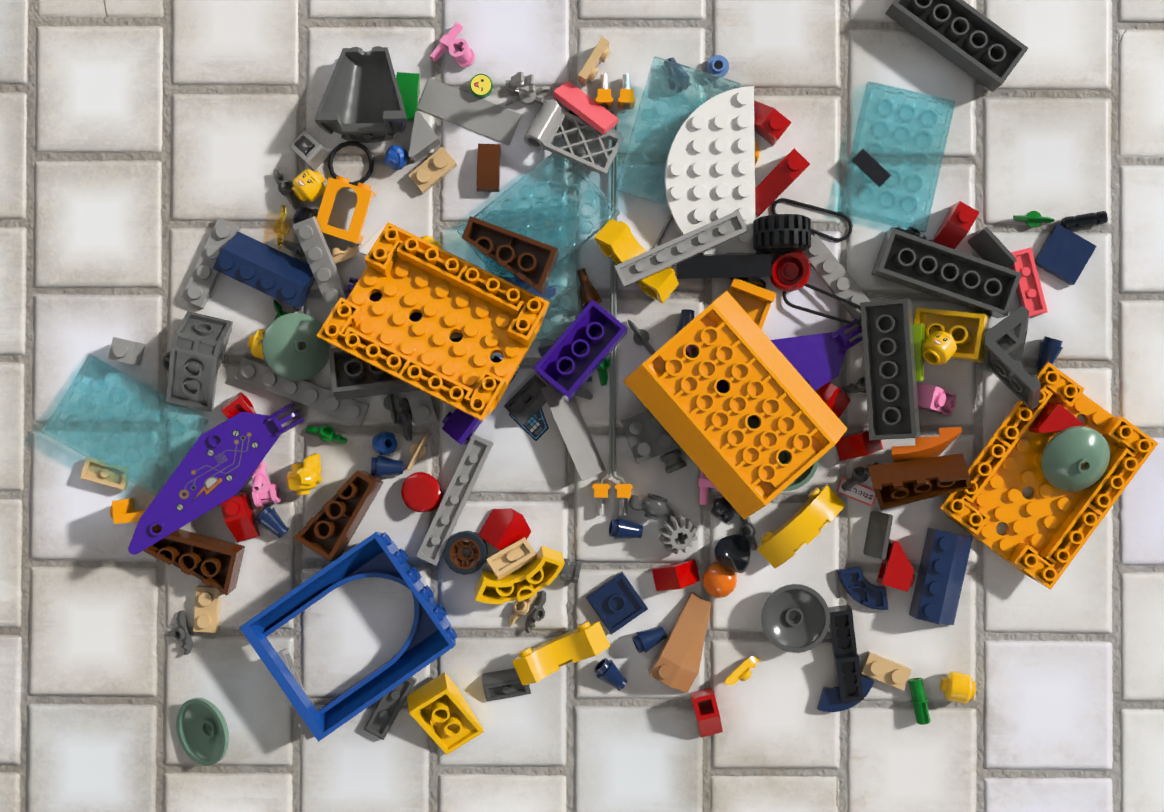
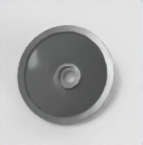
(810, 622)

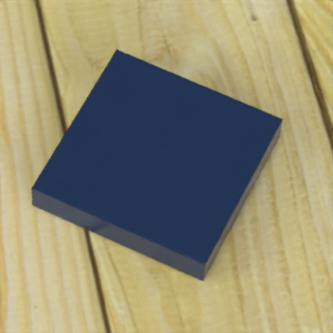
(1064, 254)
(616, 602)

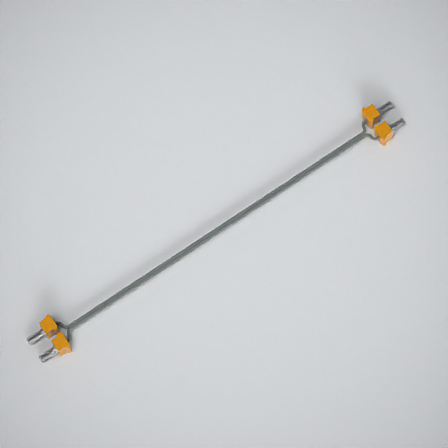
(623, 490)

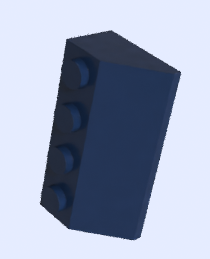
(266, 269)
(940, 577)

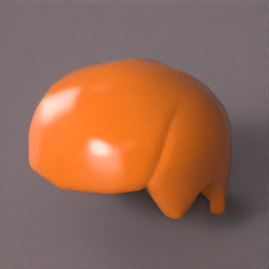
(719, 581)

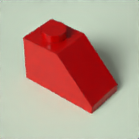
(769, 122)
(955, 225)
(240, 517)
(896, 569)

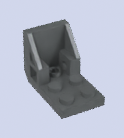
(1004, 356)
(195, 360)

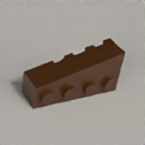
(518, 254)
(918, 479)
(339, 518)
(202, 556)

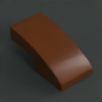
(488, 167)

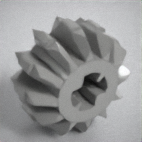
(678, 534)

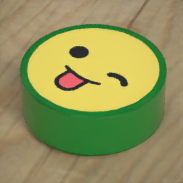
(481, 85)

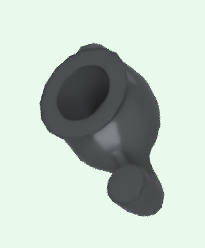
(652, 506)

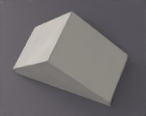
(422, 139)
(309, 150)

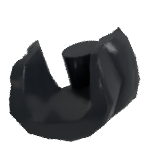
(304, 213)
(723, 510)

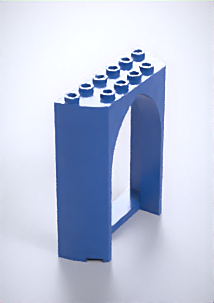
(427, 641)

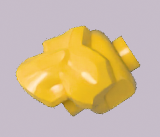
(305, 475)

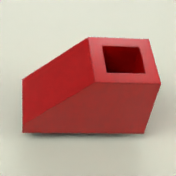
(706, 712)

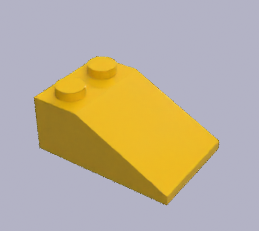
(965, 327)
(444, 713)

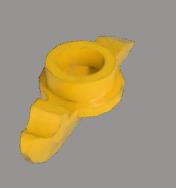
(742, 671)

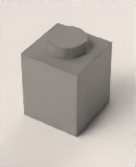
(126, 351)

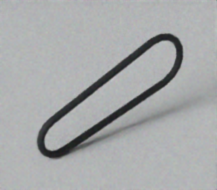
(819, 209)
(822, 314)

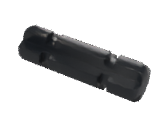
(1084, 220)

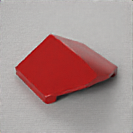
(504, 528)

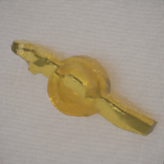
(281, 226)

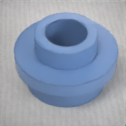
(718, 59)

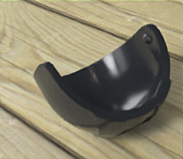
(733, 552)

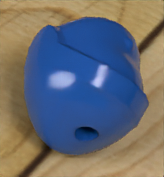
(396, 157)
(384, 443)

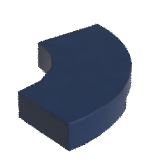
(861, 590)
(830, 698)

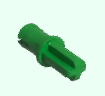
(919, 700)

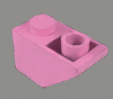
(935, 399)

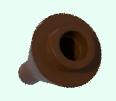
(587, 290)

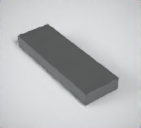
(388, 709)

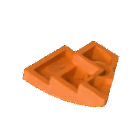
(926, 446)

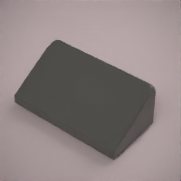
(991, 248)
(527, 400)
(878, 534)
(503, 685)

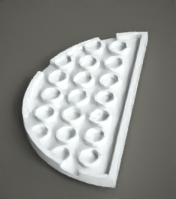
(714, 167)

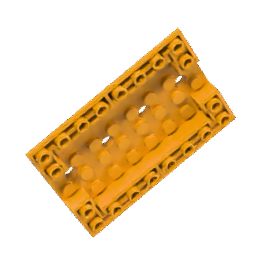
(452, 299)
(714, 424)
(1053, 523)

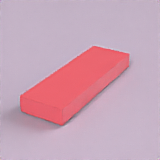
(585, 107)
(1029, 287)

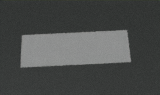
(469, 111)
(574, 434)

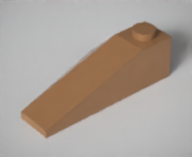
(681, 651)

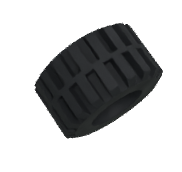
(782, 233)

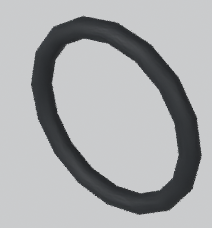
(351, 143)

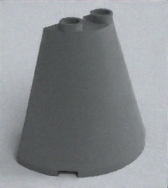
(363, 98)

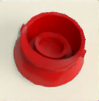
(790, 271)
(421, 492)

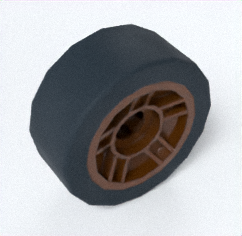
(457, 560)

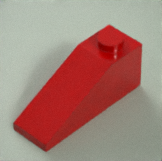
(779, 180)

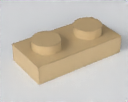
(590, 69)
(432, 170)
(96, 473)
(511, 558)
(206, 609)
(885, 670)

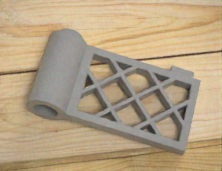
(546, 127)

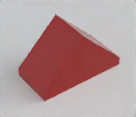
(834, 398)
(1054, 418)
(857, 445)
(675, 575)

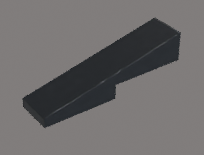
(726, 266)
(845, 654)

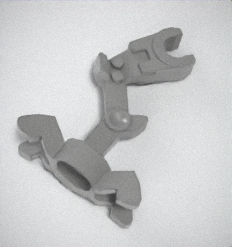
(524, 87)

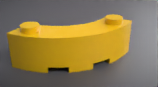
(619, 243)
(801, 527)
(522, 582)
(572, 646)

